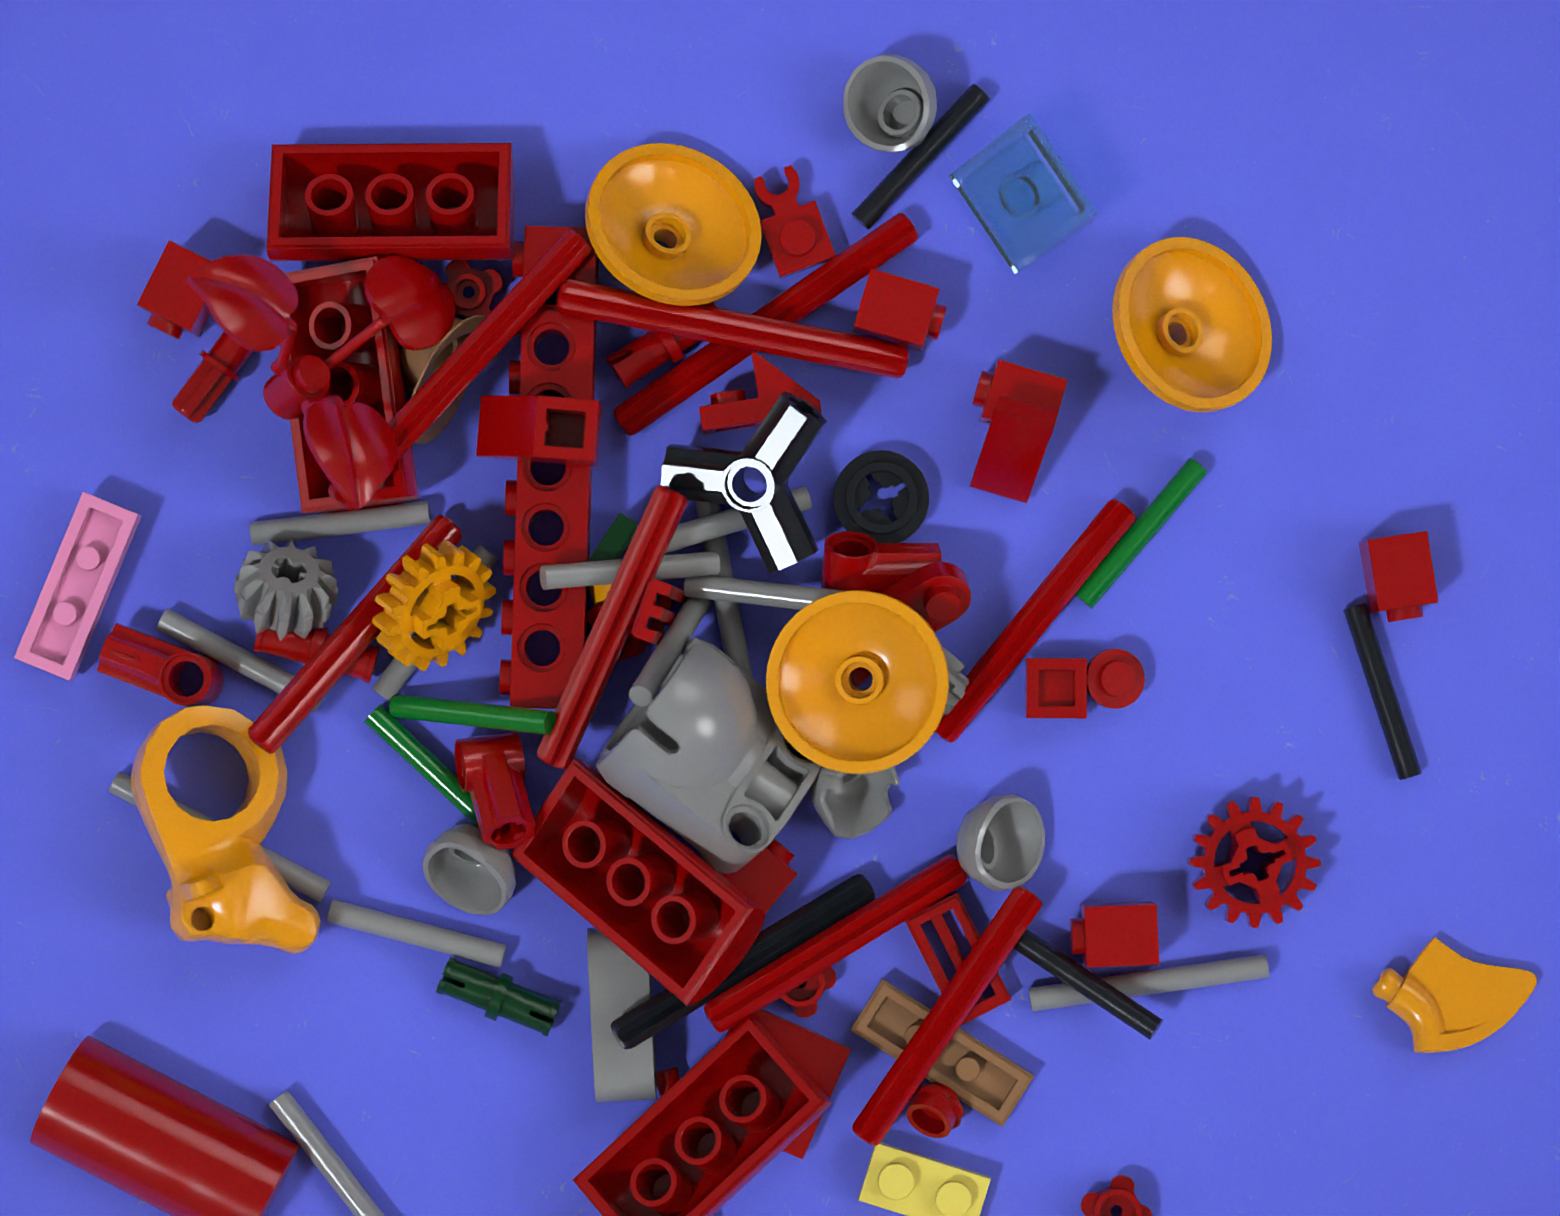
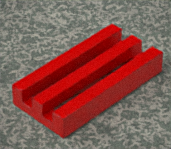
(661, 614)
(934, 913)

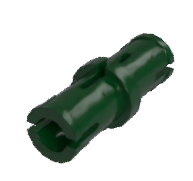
(498, 996)

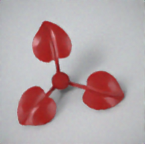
(253, 306)

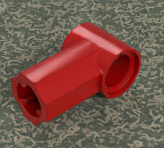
(861, 563)
(157, 666)
(495, 777)

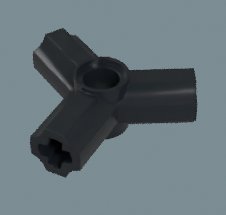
(776, 451)

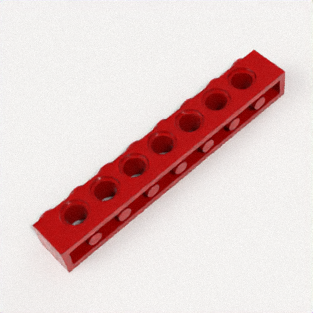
(569, 498)

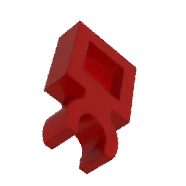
(795, 232)

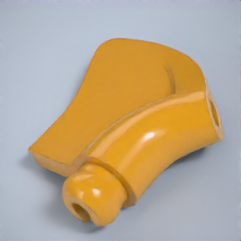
(1452, 999)

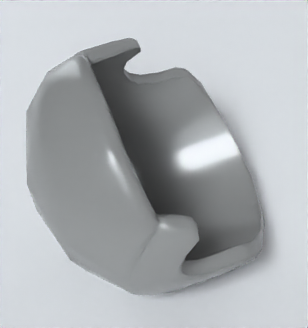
(852, 802)

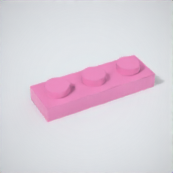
(77, 586)

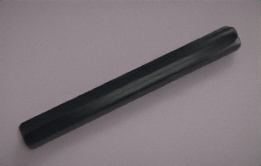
(770, 945)

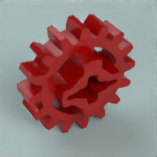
(1265, 886)

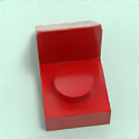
(733, 411)

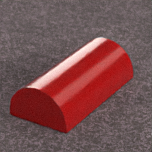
(391, 201)
(329, 315)
(639, 885)
(707, 1131)
(160, 1137)

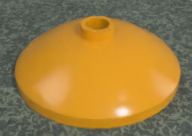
(687, 204)
(1211, 313)
(826, 713)

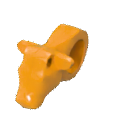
(217, 869)

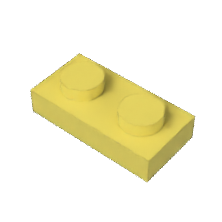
(921, 1185)

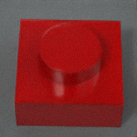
(1056, 688)

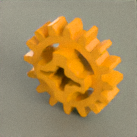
(434, 605)

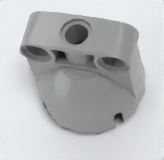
(709, 759)

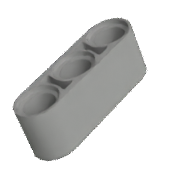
(614, 989)

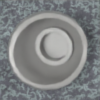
(890, 103)
(1001, 842)
(468, 871)

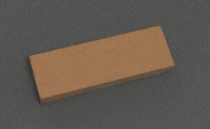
(966, 1065)

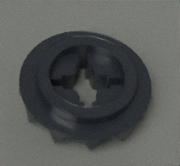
(888, 470)

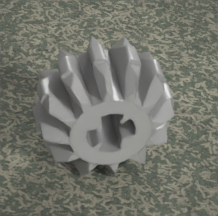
(285, 589)

